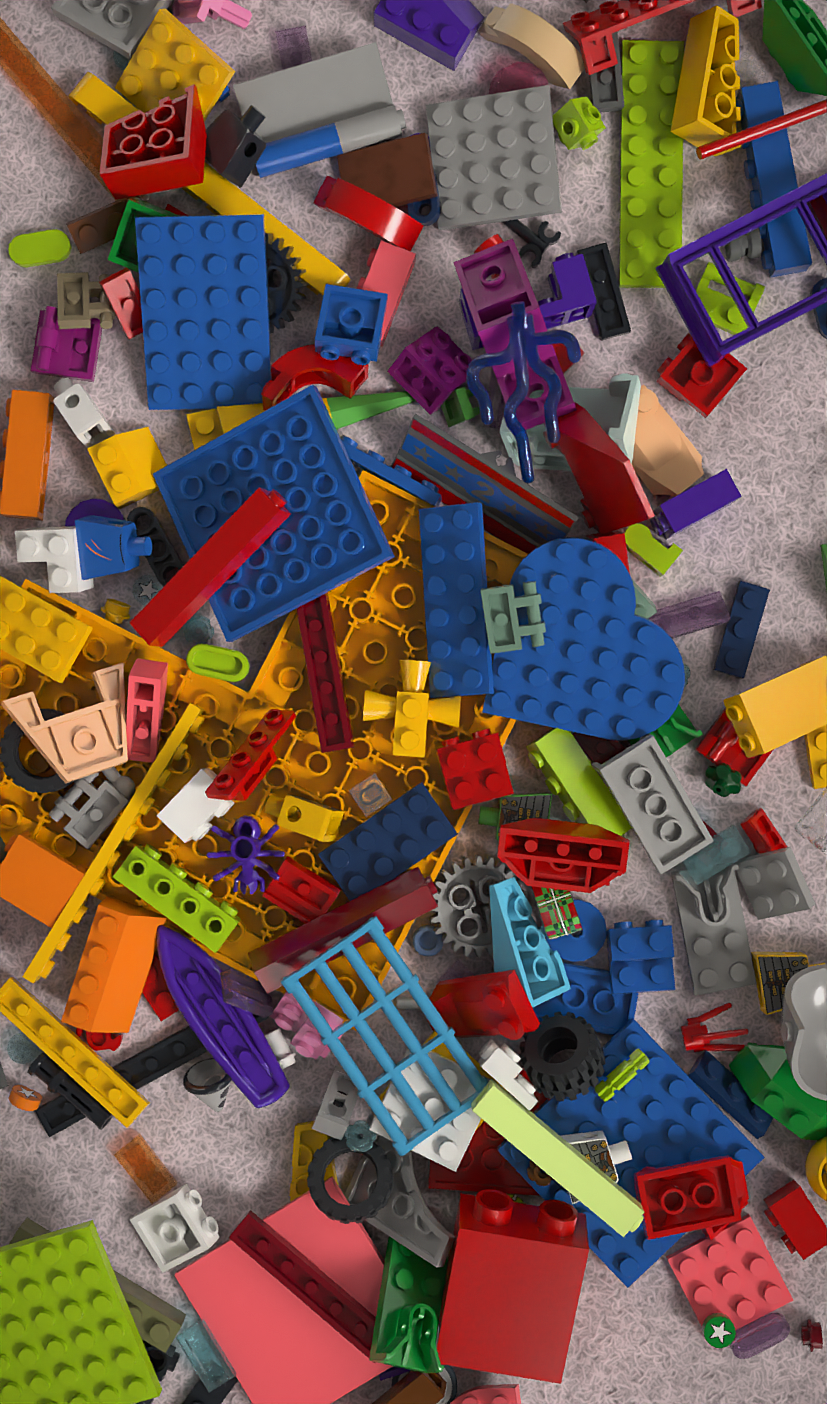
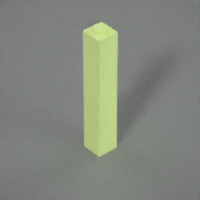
(558, 1158)

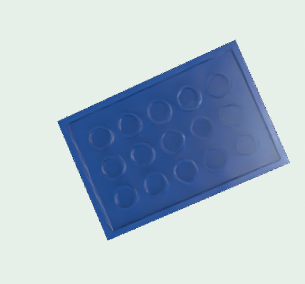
(204, 310)

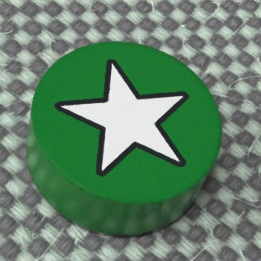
(718, 1330)

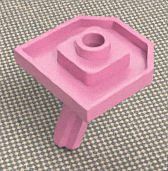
(196, 11)

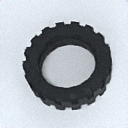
(13, 766)
(342, 1212)

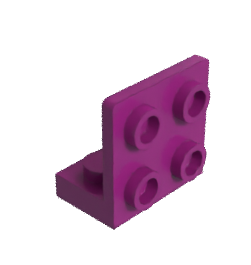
(431, 368)

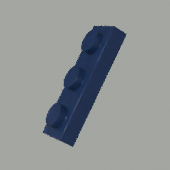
(741, 630)
(729, 1094)

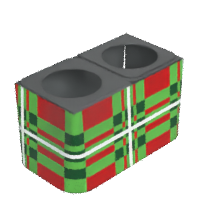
(556, 911)

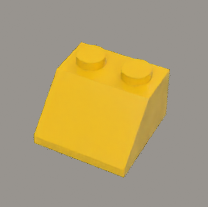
(128, 465)

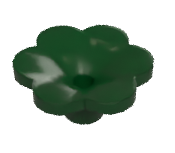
(723, 780)

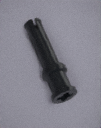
(60, 1082)

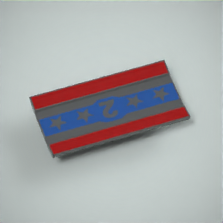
(509, 505)

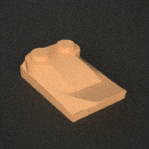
(662, 452)

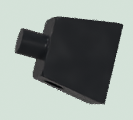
(234, 144)

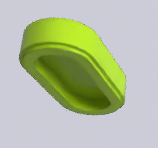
(40, 248)
(217, 662)

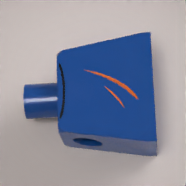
(108, 546)

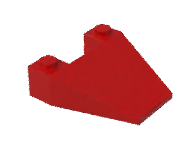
(603, 474)

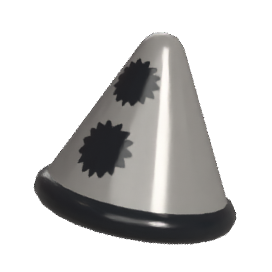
(208, 1083)

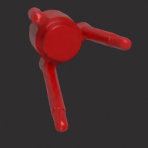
(698, 1039)

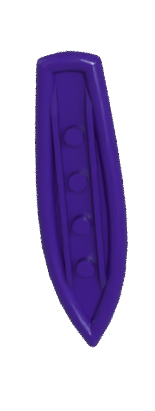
(224, 1030)

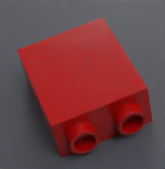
(512, 1286)

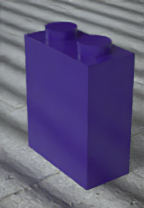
(695, 504)

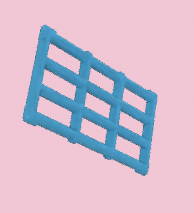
(357, 1019)

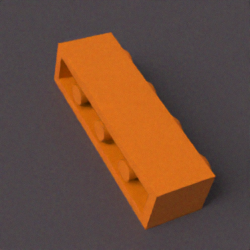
(26, 454)

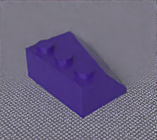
(431, 26)

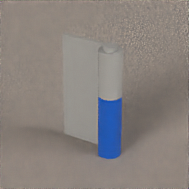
(322, 109)

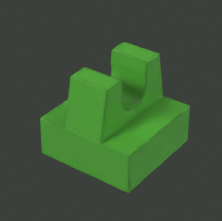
(458, 407)

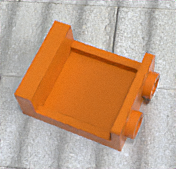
(37, 878)

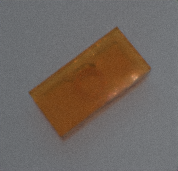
(145, 1168)

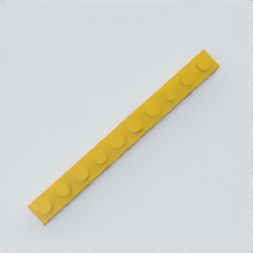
(108, 854)

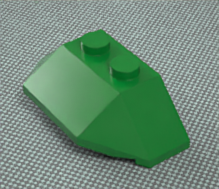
(797, 43)
(771, 1086)

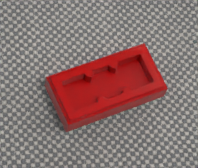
(762, 832)

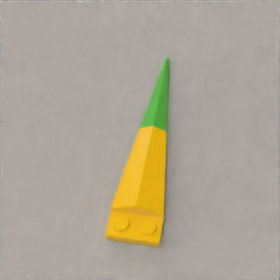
(212, 423)

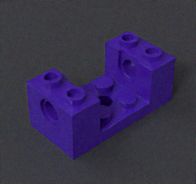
(571, 299)

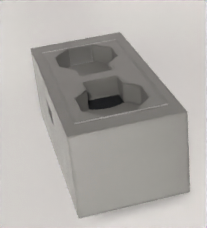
(336, 1105)

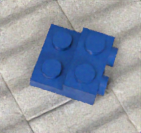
(350, 324)
(640, 957)

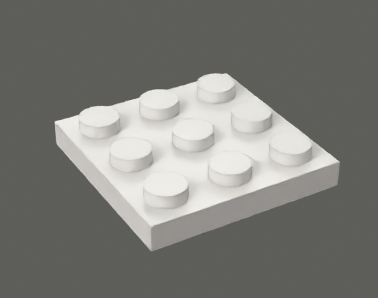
(451, 1141)

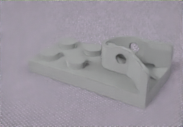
(654, 803)
(714, 931)

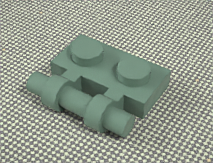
(502, 617)

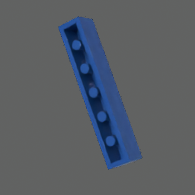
(772, 176)

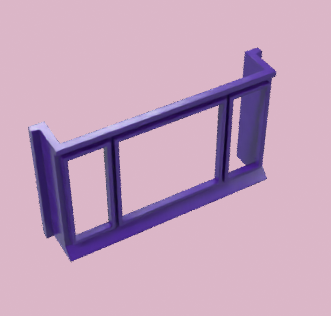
(687, 299)

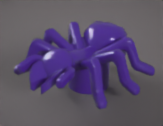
(245, 850)

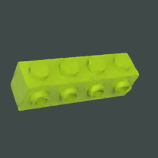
(575, 781)
(177, 897)

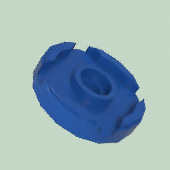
(590, 939)

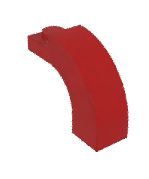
(368, 212)
(307, 367)

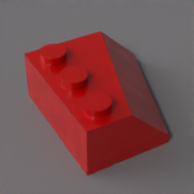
(155, 148)

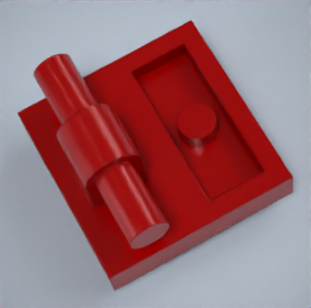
(722, 746)

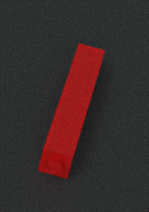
(210, 567)

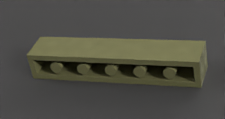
(154, 1318)

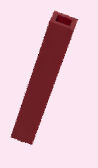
(392, 903)

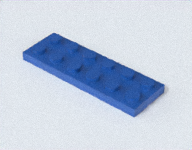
(453, 601)

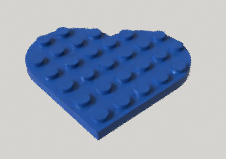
(600, 661)

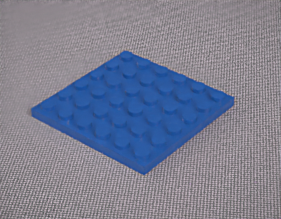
(321, 543)
(664, 1125)

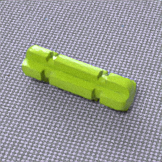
(621, 1075)

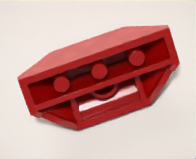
(562, 854)

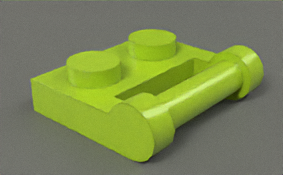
(722, 307)

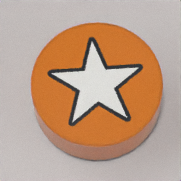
(24, 1098)

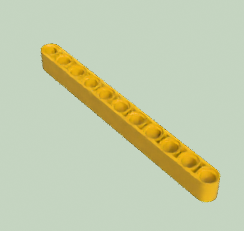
(216, 191)

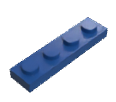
(399, 476)

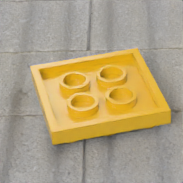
(169, 62)

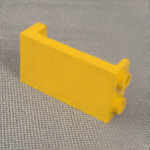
(780, 708)

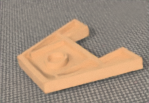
(83, 739)

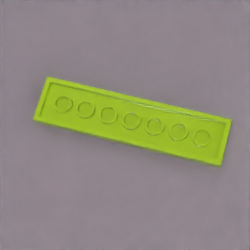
(649, 161)

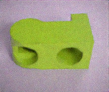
(649, 550)

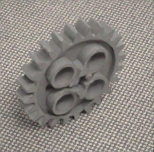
(452, 914)

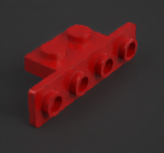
(252, 758)

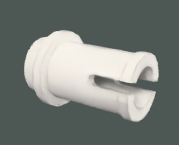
(280, 1048)

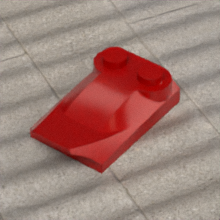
(485, 1006)
(691, 1195)

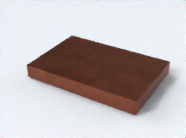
(392, 170)

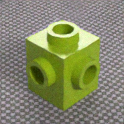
(578, 123)

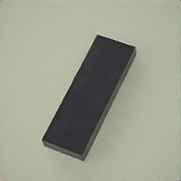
(609, 309)

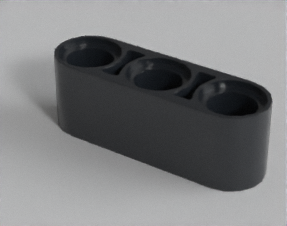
(156, 532)

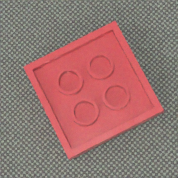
(730, 1275)

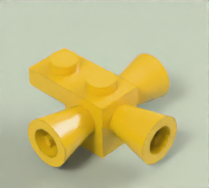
(411, 709)

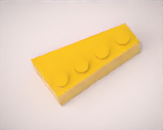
(708, 80)

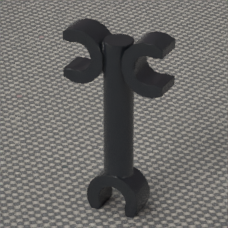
(536, 243)

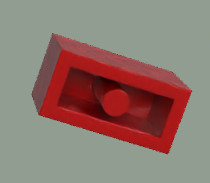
(797, 1218)

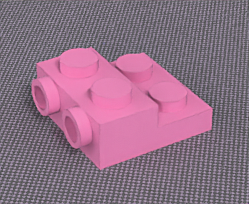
(307, 1040)

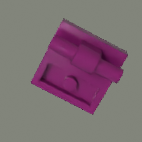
(65, 351)

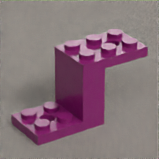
(491, 307)

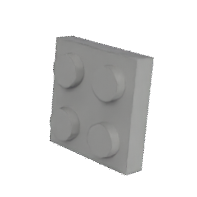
(774, 883)

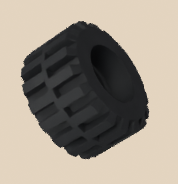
(574, 1074)

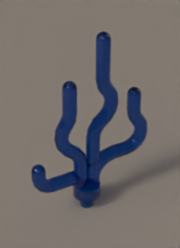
(523, 346)

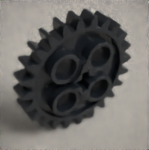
(282, 298)

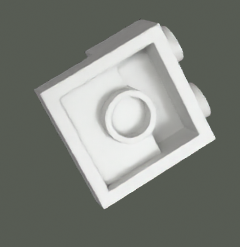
(504, 1067)
(176, 1228)

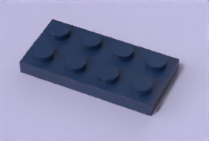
(388, 843)

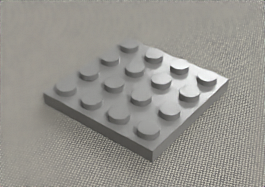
(494, 157)

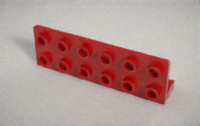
(595, 28)

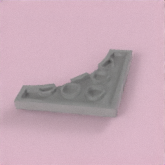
(405, 1214)

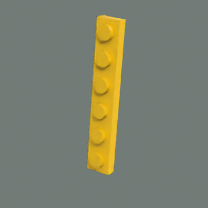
(71, 1053)

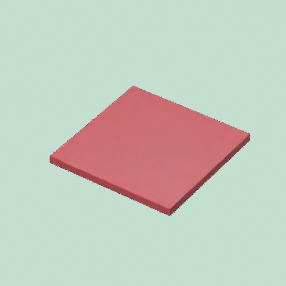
(266, 1331)

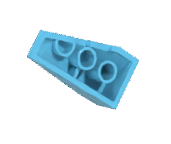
(522, 944)

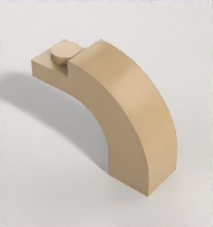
(535, 40)

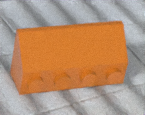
(113, 967)

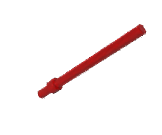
(761, 130)

